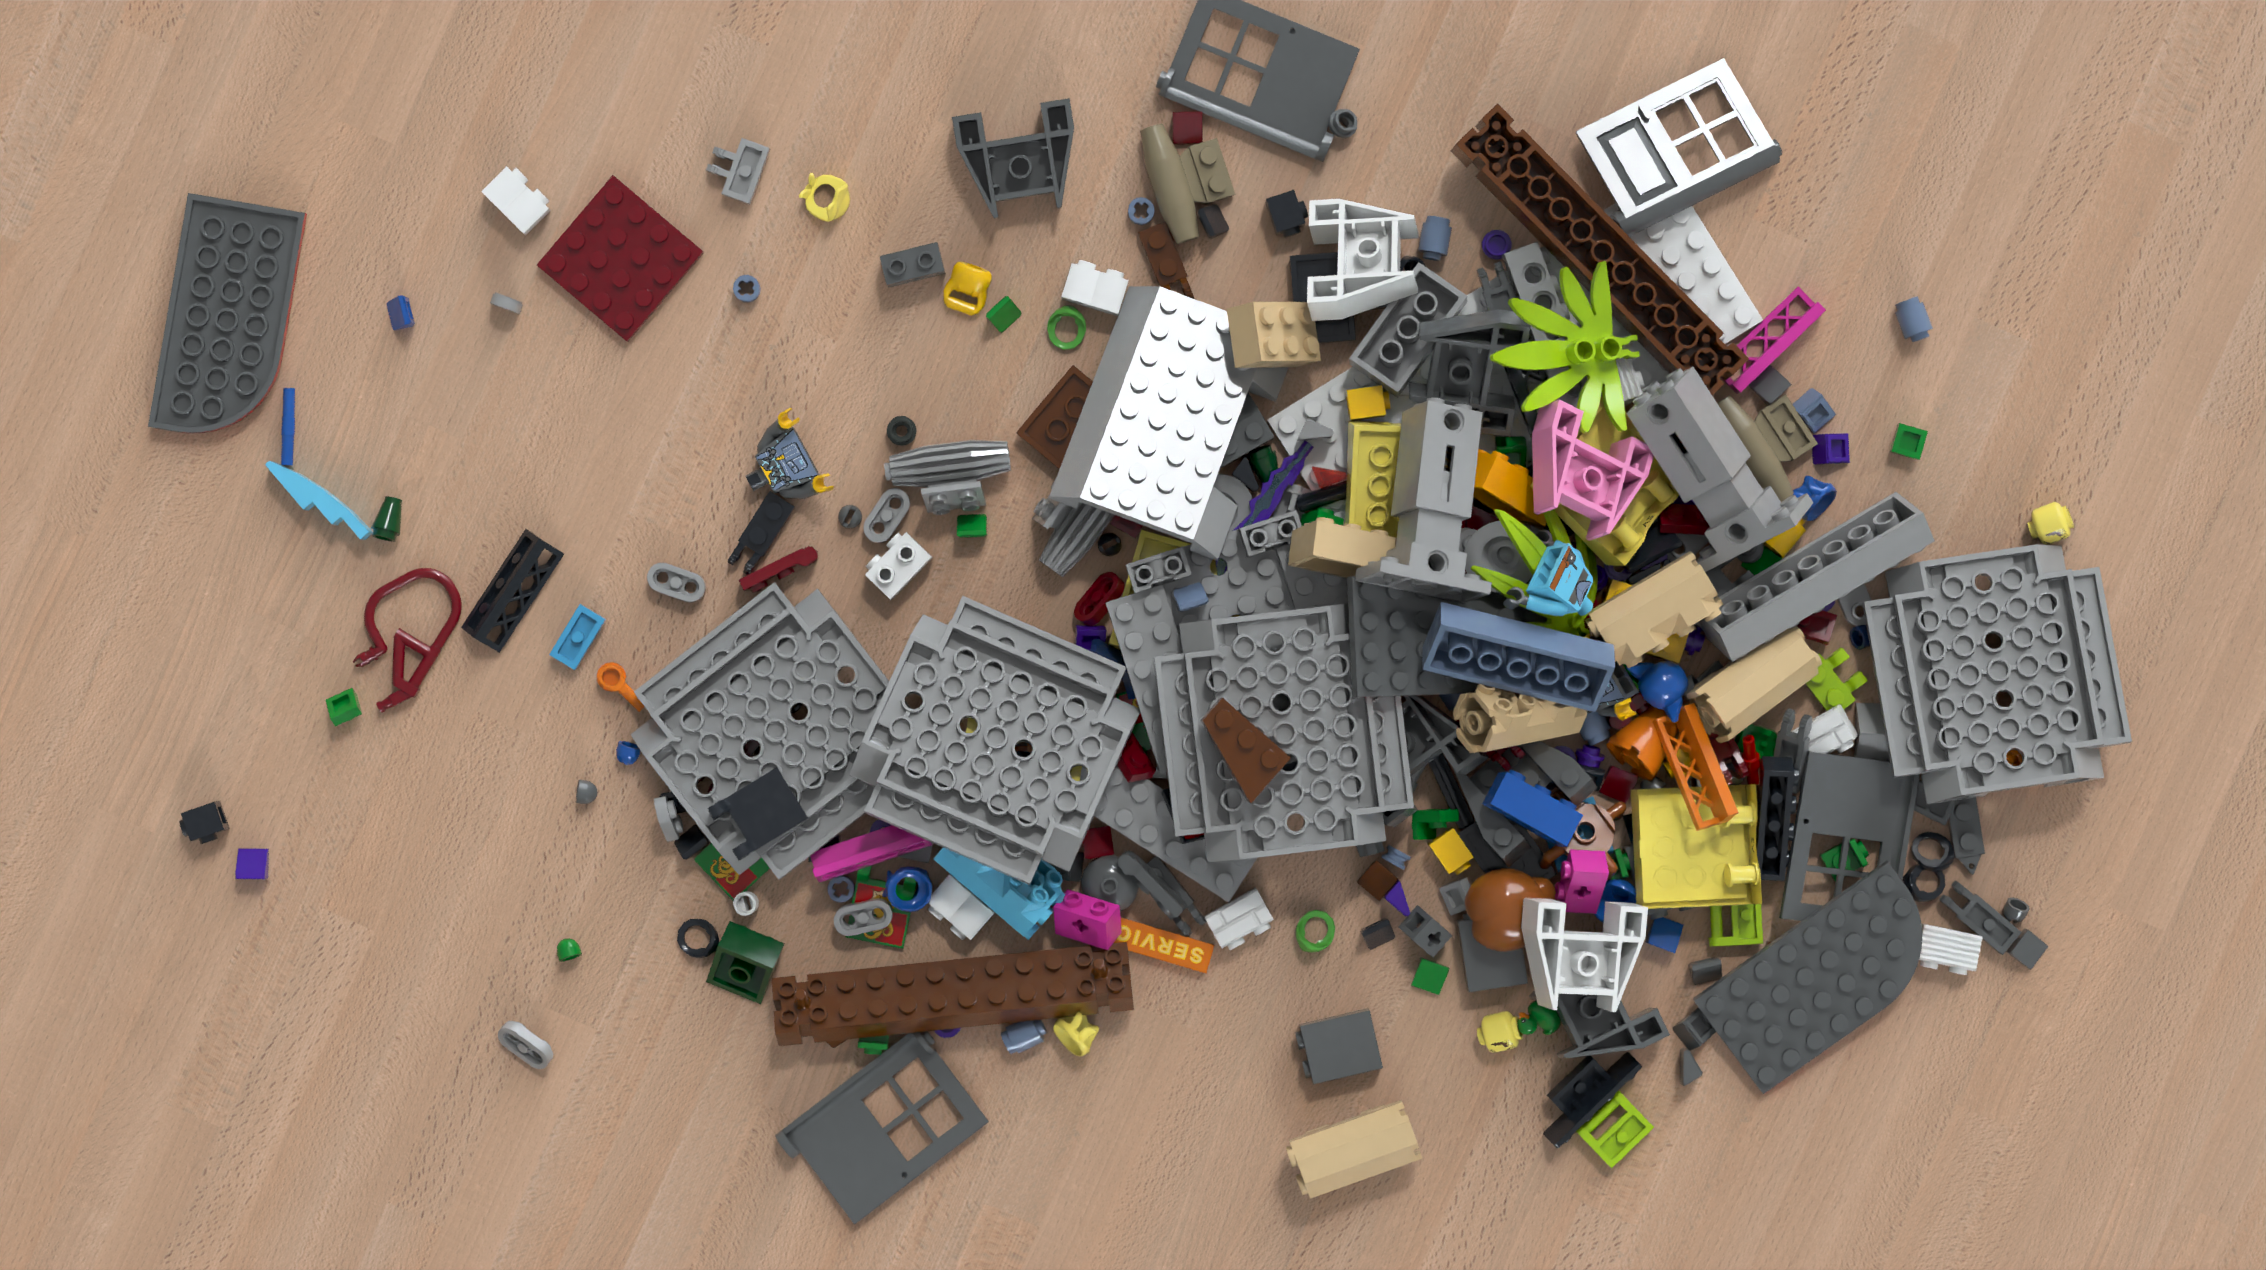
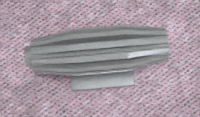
(950, 472)
(1073, 531)

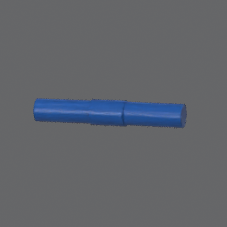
(288, 426)

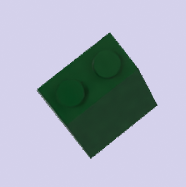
(745, 962)

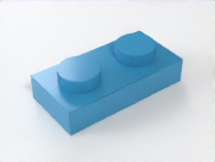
(577, 637)

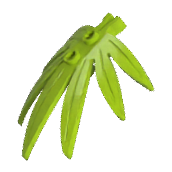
(1586, 349)
(1531, 551)

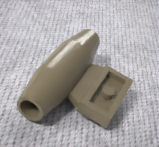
(1184, 179)
(1772, 438)

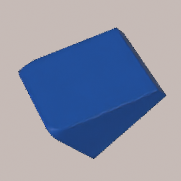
(400, 313)
(1665, 934)

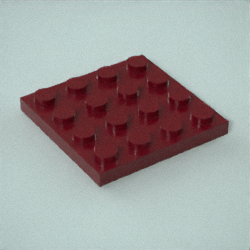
(620, 258)

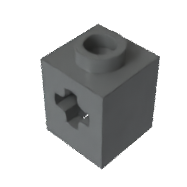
(1429, 934)

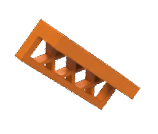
(1705, 764)

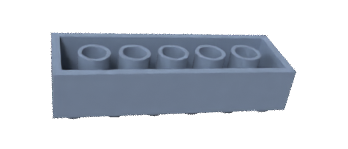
(1518, 657)

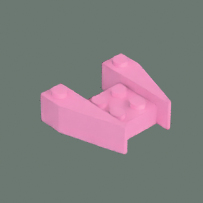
(1581, 475)

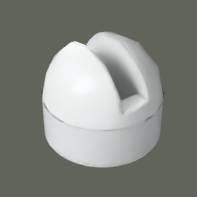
(741, 905)

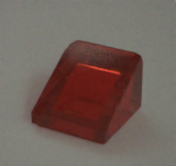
(1327, 477)

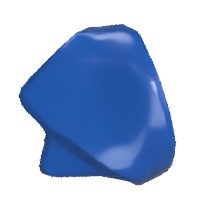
(1820, 493)
(922, 895)

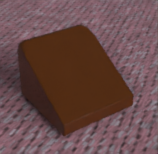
(1377, 880)

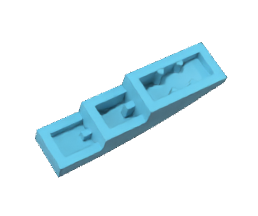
(311, 494)

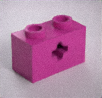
(1582, 881)
(1087, 919)

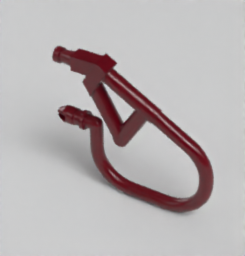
(401, 638)

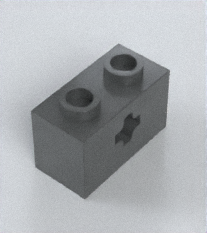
(912, 264)

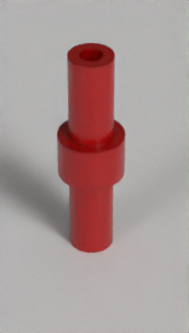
(1751, 759)

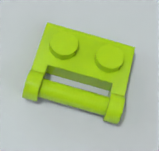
(1745, 925)
(1621, 1135)

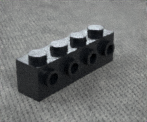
(1774, 814)

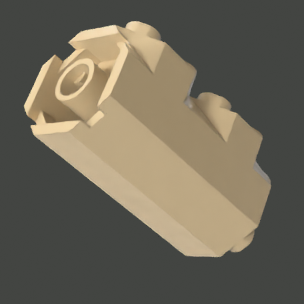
(1655, 609)
(1754, 684)
(1504, 719)
(1353, 1149)

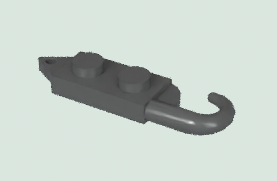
(1966, 833)

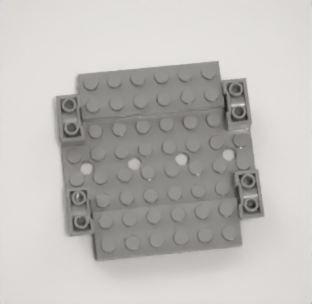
(1253, 584)
(1943, 679)
(742, 689)
(1345, 747)
(973, 786)

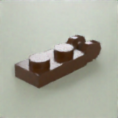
(1164, 257)

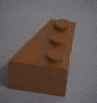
(1244, 748)

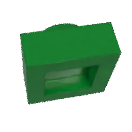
(1908, 441)
(343, 707)

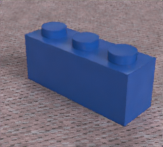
(1533, 808)

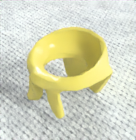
(840, 201)
(1075, 1033)

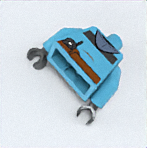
(1558, 583)

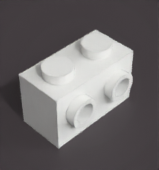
(897, 565)

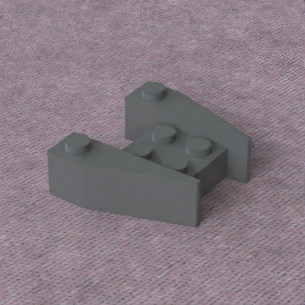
(1018, 164)
(1462, 364)
(1427, 736)
(1540, 766)
(1602, 1031)

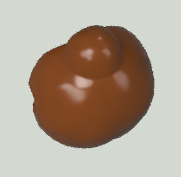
(1497, 906)

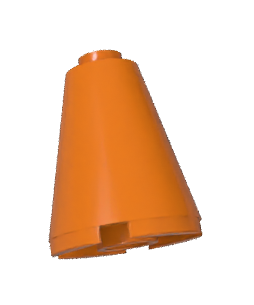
(1640, 744)

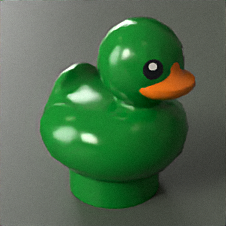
(1538, 1015)

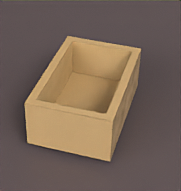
(1273, 335)
(1337, 548)

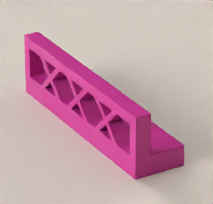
(1783, 342)
(865, 850)

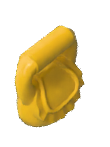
(968, 280)

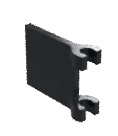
(761, 811)

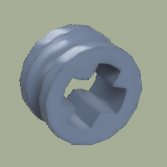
(1150, 211)
(746, 297)
(1396, 857)
(843, 898)

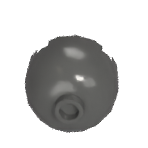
(1107, 882)

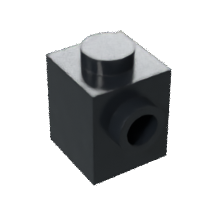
(1287, 213)
(204, 822)

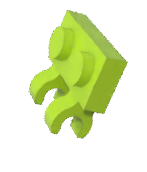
(1827, 685)

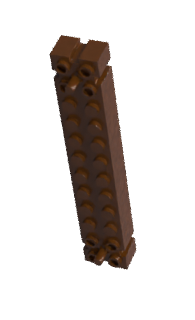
(1583, 236)
(951, 994)

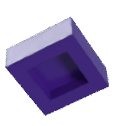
(1085, 635)

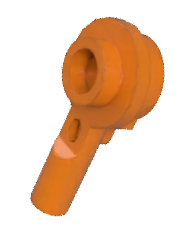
(612, 678)

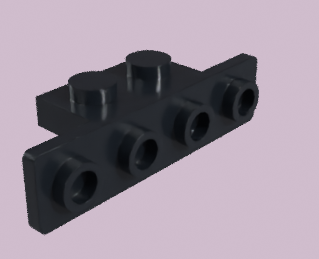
(1585, 1093)

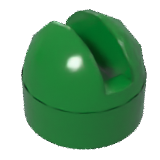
(568, 949)

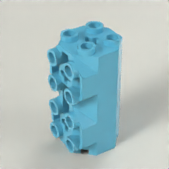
(1011, 899)

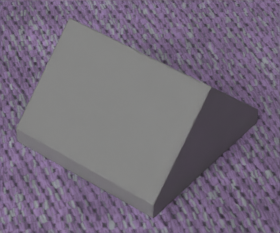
(1871, 736)

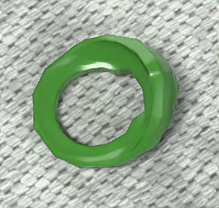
(1071, 311)
(1303, 943)

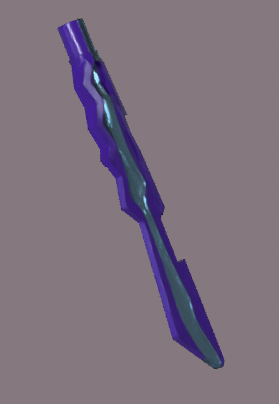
(1272, 491)

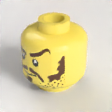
(2050, 523)
(1499, 1032)

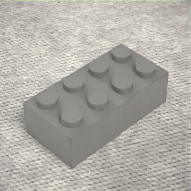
(1392, 347)

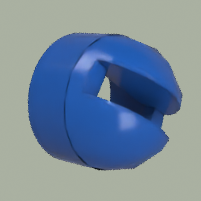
(627, 752)

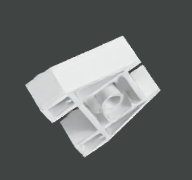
(1366, 258)
(1582, 960)

